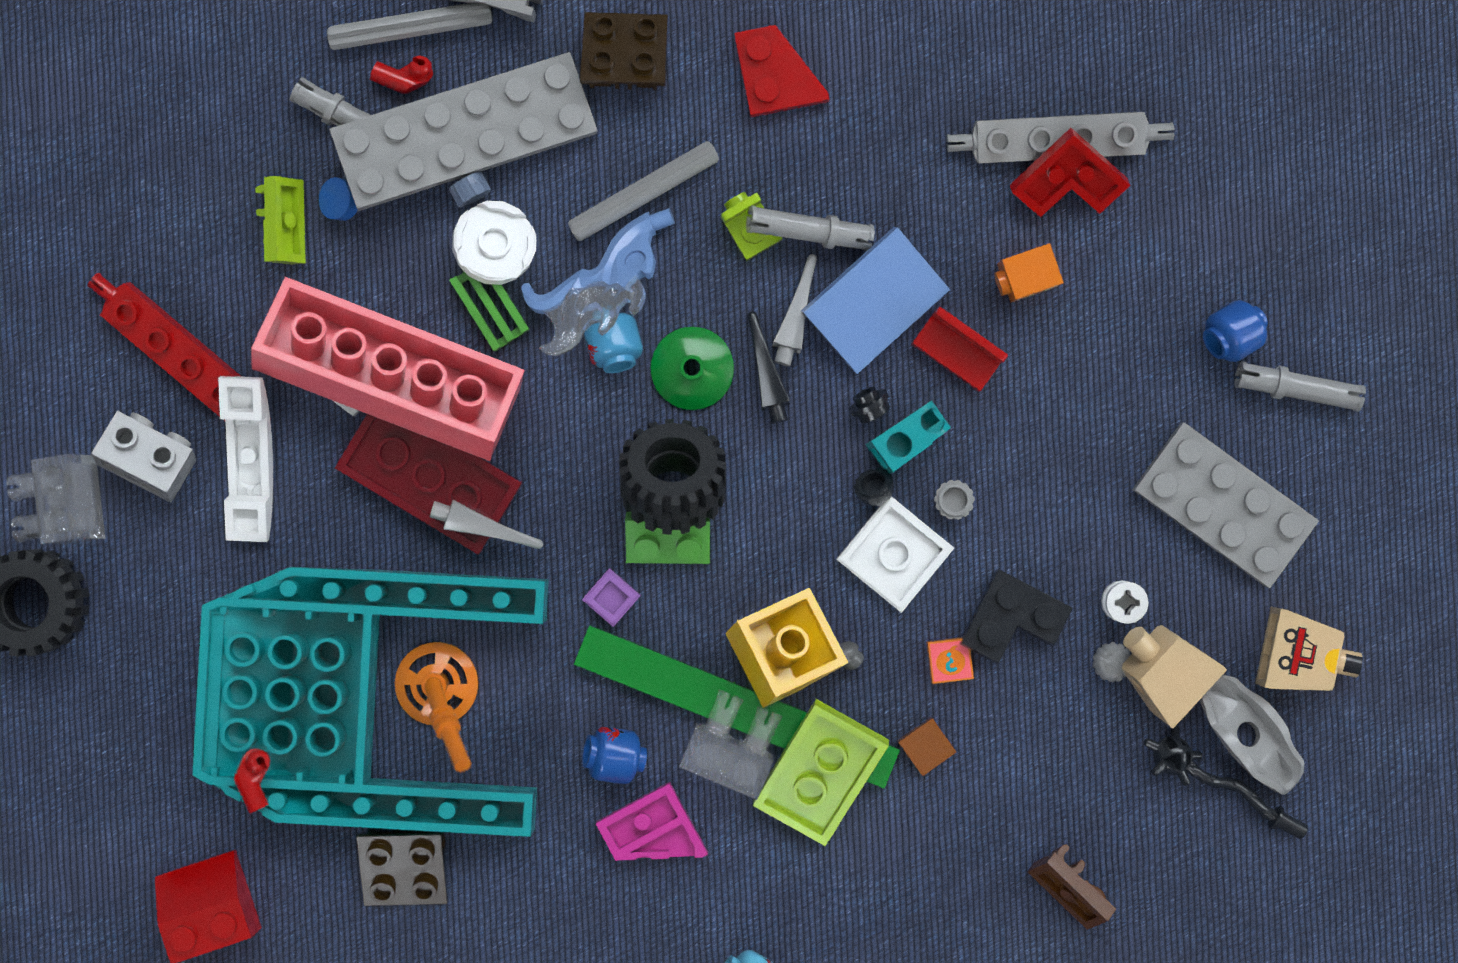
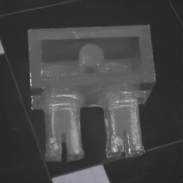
(65, 499)
(726, 760)

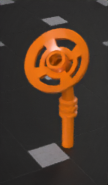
(439, 691)

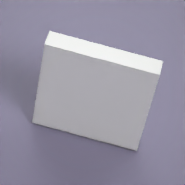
(895, 553)

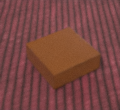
(926, 746)

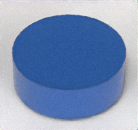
(337, 200)

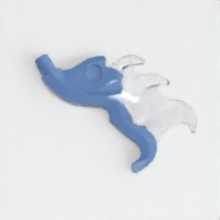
(603, 291)

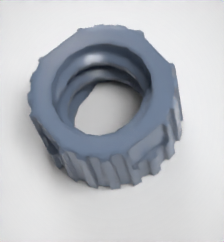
(470, 189)

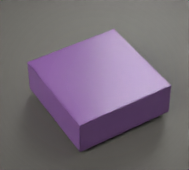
(611, 597)

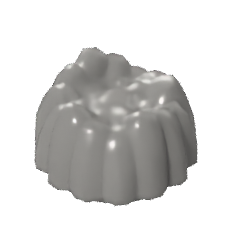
(954, 499)
(1109, 661)

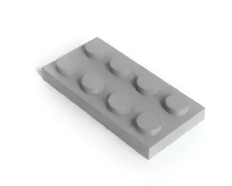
(1225, 505)

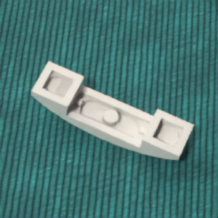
(249, 458)

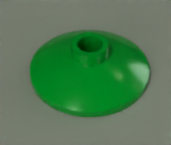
(698, 390)

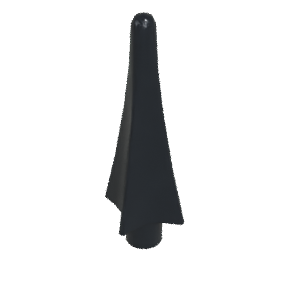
(772, 392)

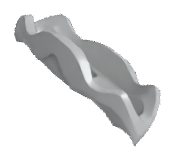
(1272, 755)

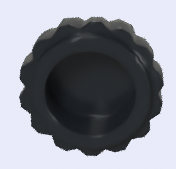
(874, 487)

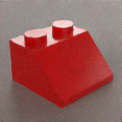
(204, 907)

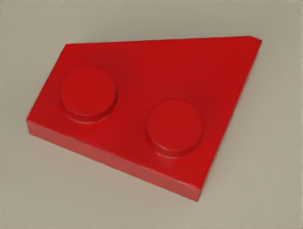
(775, 73)

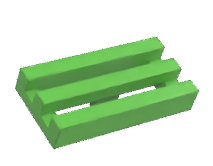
(508, 335)

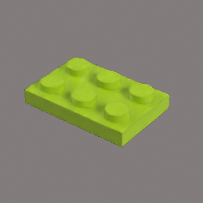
(821, 772)

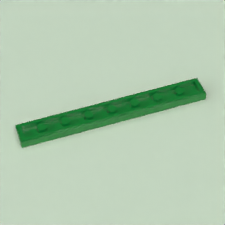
(692, 688)

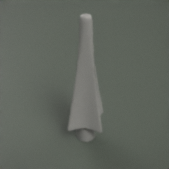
(790, 334)
(463, 519)

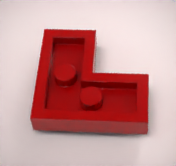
(1068, 166)

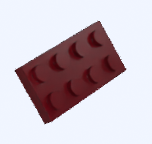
(420, 470)

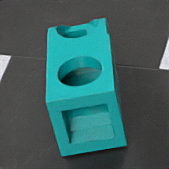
(908, 437)

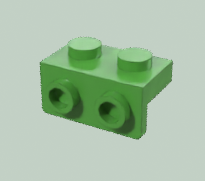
(660, 548)

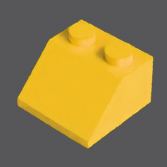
(786, 647)

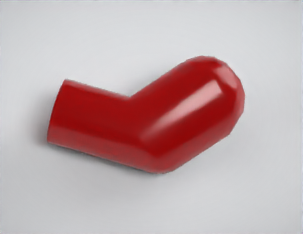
(249, 777)

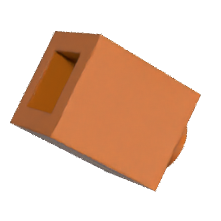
(1028, 273)

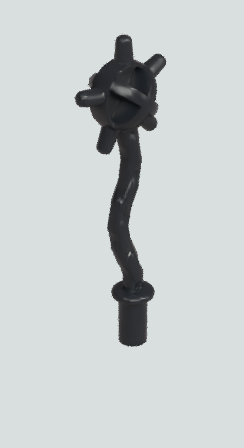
(1175, 757)

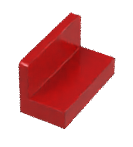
(959, 349)

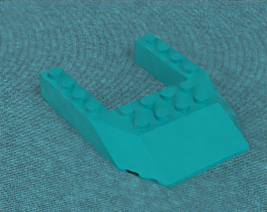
(296, 676)

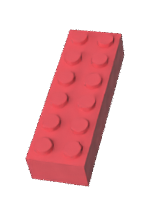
(386, 368)

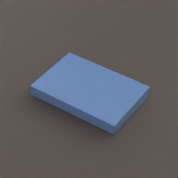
(875, 299)

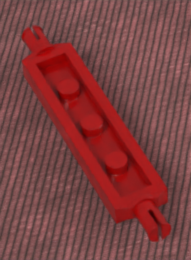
(163, 340)

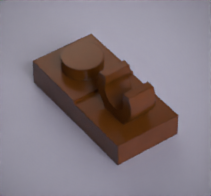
(1077, 896)

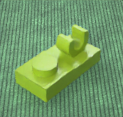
(283, 220)

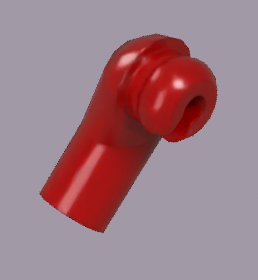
(407, 78)

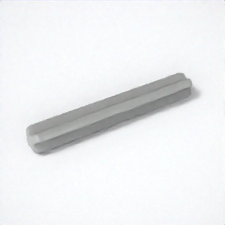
(408, 25)
(643, 191)

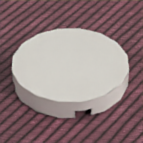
(494, 242)

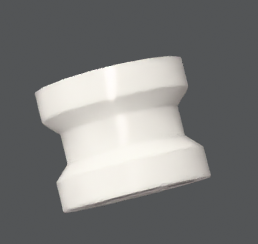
(1116, 601)

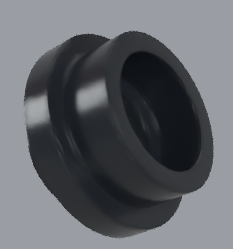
(869, 404)

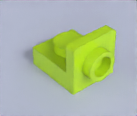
(735, 221)

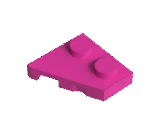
(652, 828)

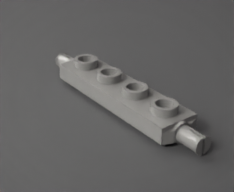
(1030, 137)

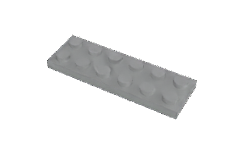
(463, 131)

